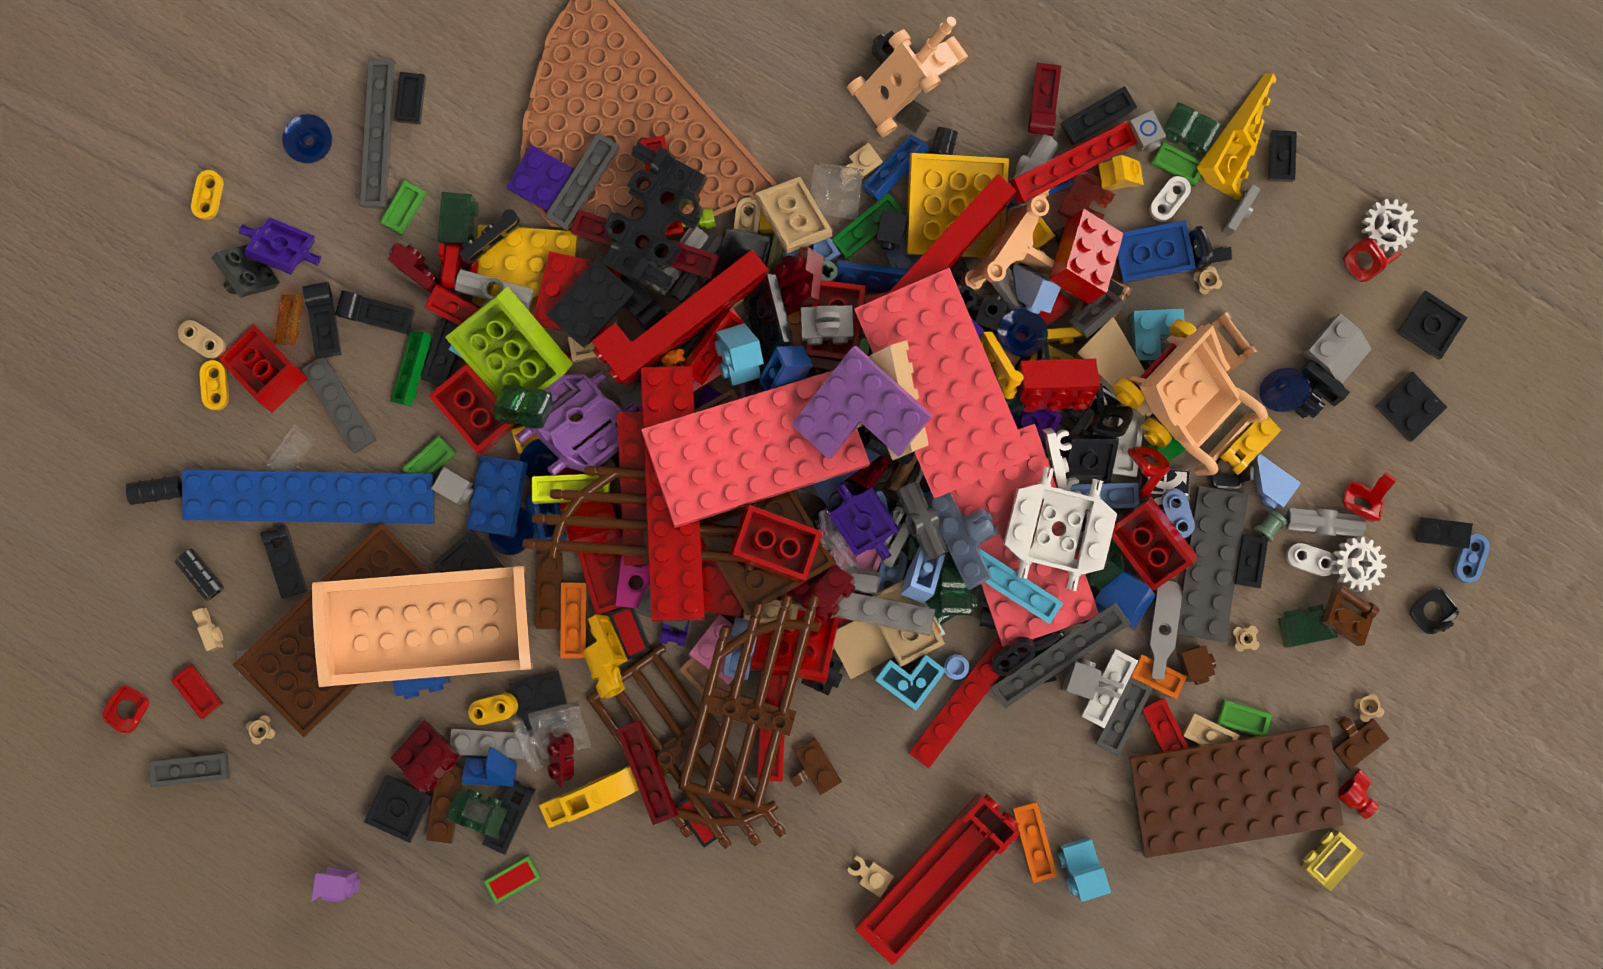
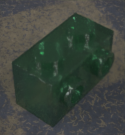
(457, 218)

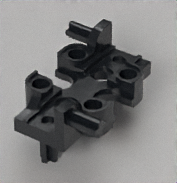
(665, 176)

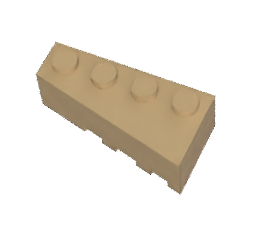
(896, 364)

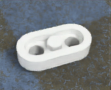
(1169, 199)
(1312, 559)

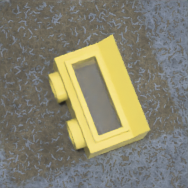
(1331, 859)

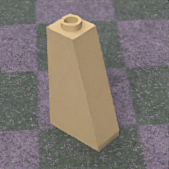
(1114, 359)

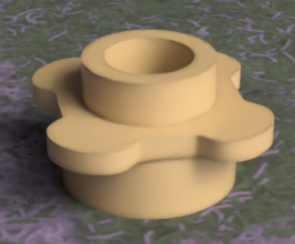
(1212, 275)
(1240, 643)
(1373, 702)
(253, 729)

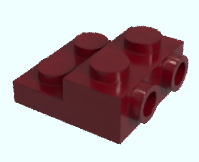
(412, 264)
(799, 279)
(831, 588)
(425, 757)

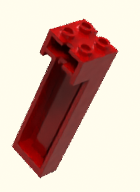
(961, 232)
(680, 324)
(937, 877)

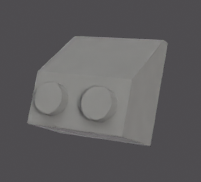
(1338, 348)

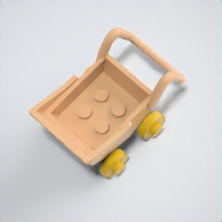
(1189, 394)

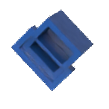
(1129, 594)

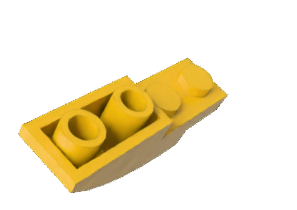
(589, 797)

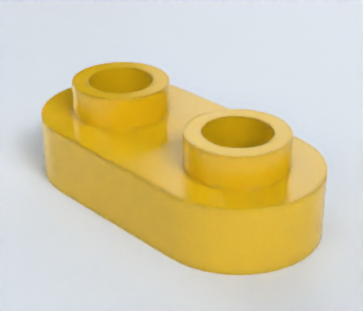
(203, 195)
(214, 386)
(491, 708)

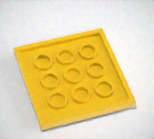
(941, 190)
(523, 258)

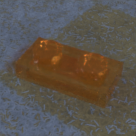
(288, 319)

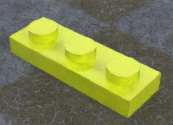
(543, 484)

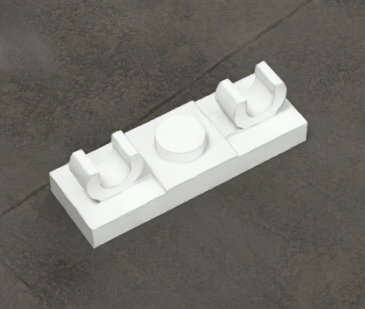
(1058, 463)

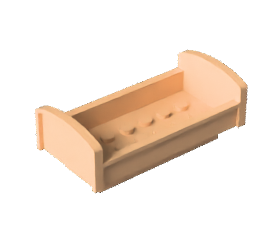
(420, 626)

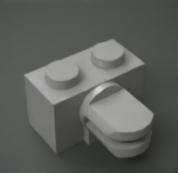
(827, 324)
(1084, 680)

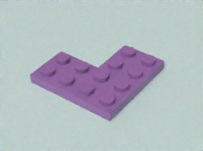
(861, 394)

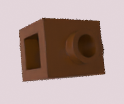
(1197, 664)

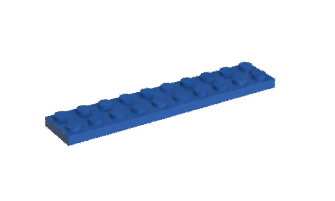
(308, 496)

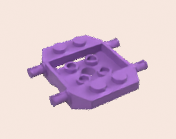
(581, 396)

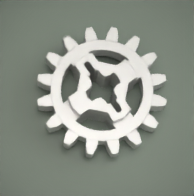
(1396, 236)
(1360, 552)

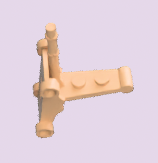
(907, 75)
(1013, 245)

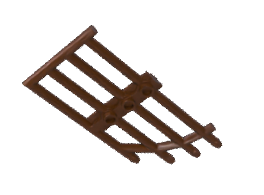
(589, 493)
(748, 710)
(675, 751)

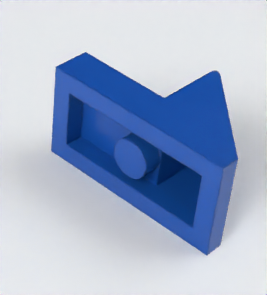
(494, 770)

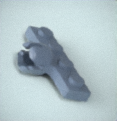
(964, 537)

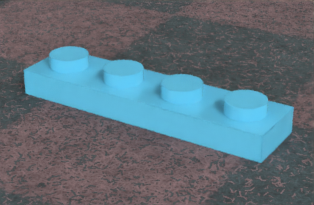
(1021, 590)

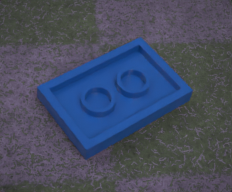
(1155, 252)
(497, 496)

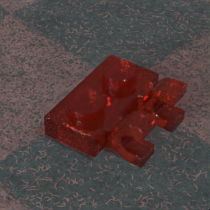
(1081, 193)

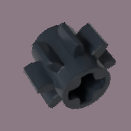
(1312, 405)

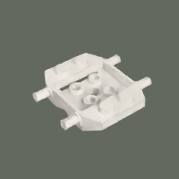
(1061, 549)

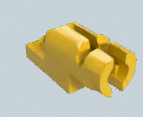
(605, 657)

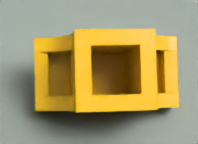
(1120, 173)

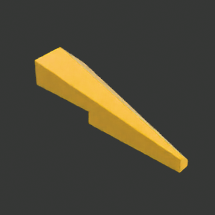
(1228, 157)

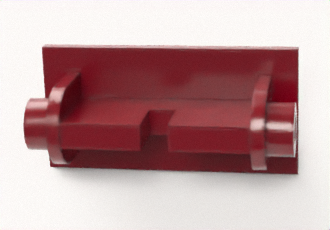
(560, 767)

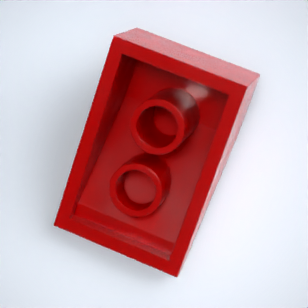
(262, 368)

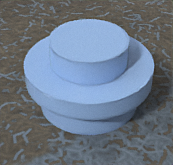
(956, 666)

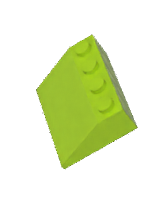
(508, 346)

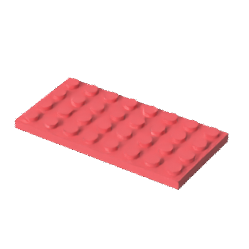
(970, 421)
(742, 453)
(997, 496)

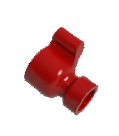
(1354, 794)

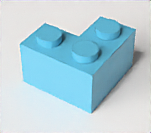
(1148, 328)
(739, 354)
(911, 687)
(1085, 874)

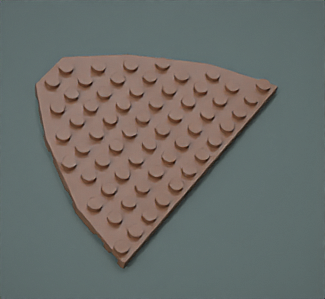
(614, 82)

